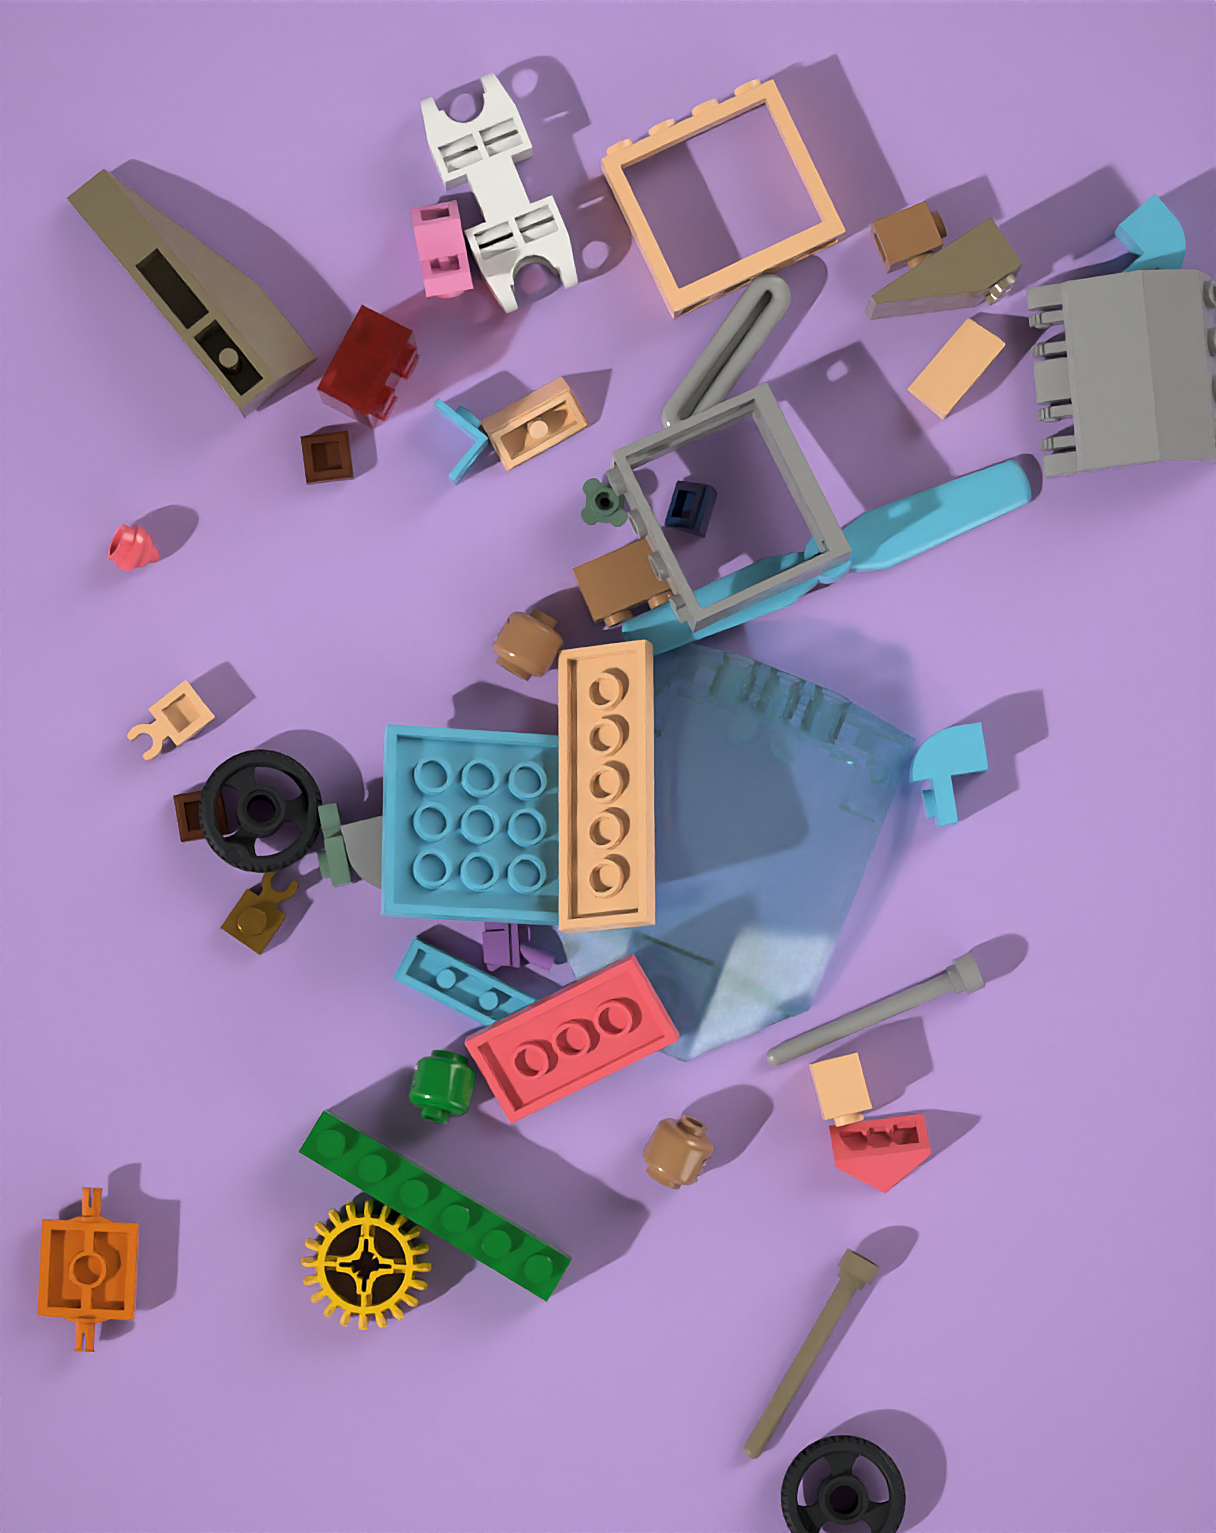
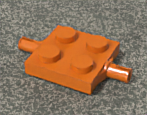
(88, 1269)

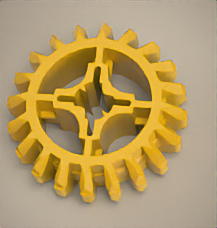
(325, 1262)

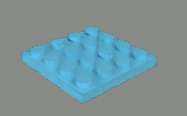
(470, 825)

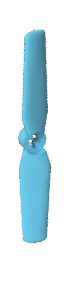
(877, 543)

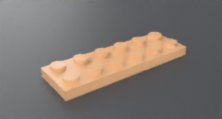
(606, 787)

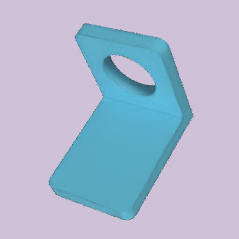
(467, 424)

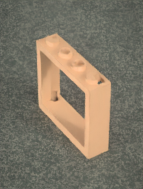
(739, 274)

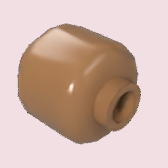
(527, 644)
(677, 1151)

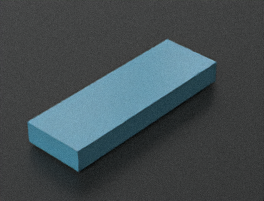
(459, 984)

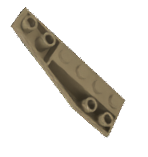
(199, 294)

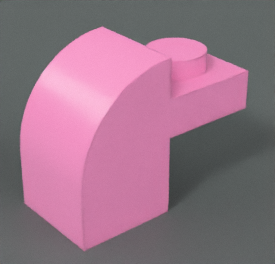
(441, 249)

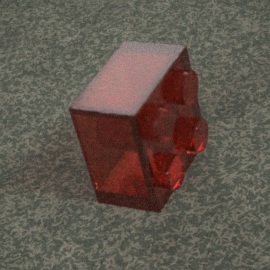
(369, 368)

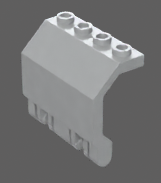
(1132, 369)

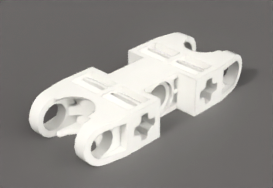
(485, 157)

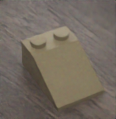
(956, 277)

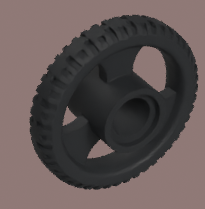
(238, 774)
(841, 1454)

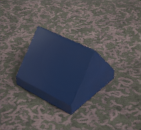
(691, 507)

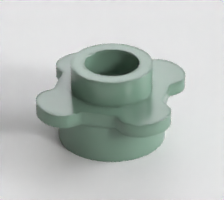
(595, 512)

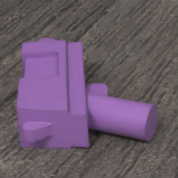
(507, 944)

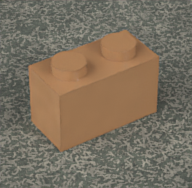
(620, 583)

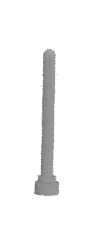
(959, 977)

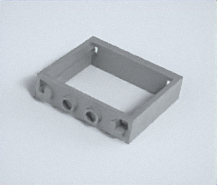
(795, 471)

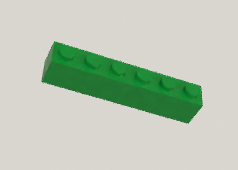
(435, 1204)

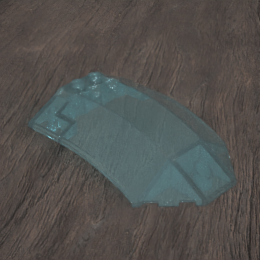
(759, 842)

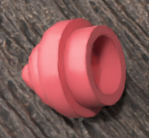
(132, 548)

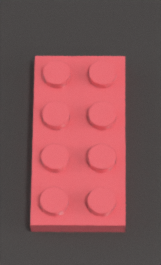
(572, 1038)

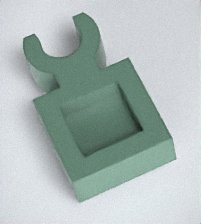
(334, 859)

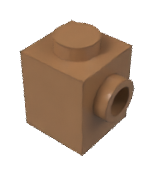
(908, 236)

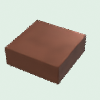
(327, 457)
(188, 816)

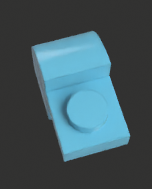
(1153, 237)
(946, 755)

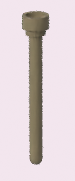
(854, 1274)

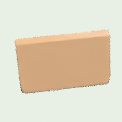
(956, 368)
(534, 423)

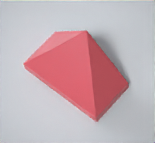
(881, 1149)

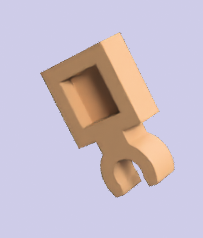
(177, 717)

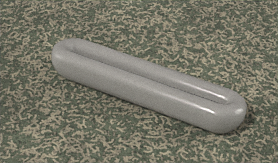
(730, 349)

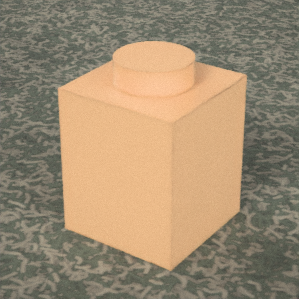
(841, 1088)

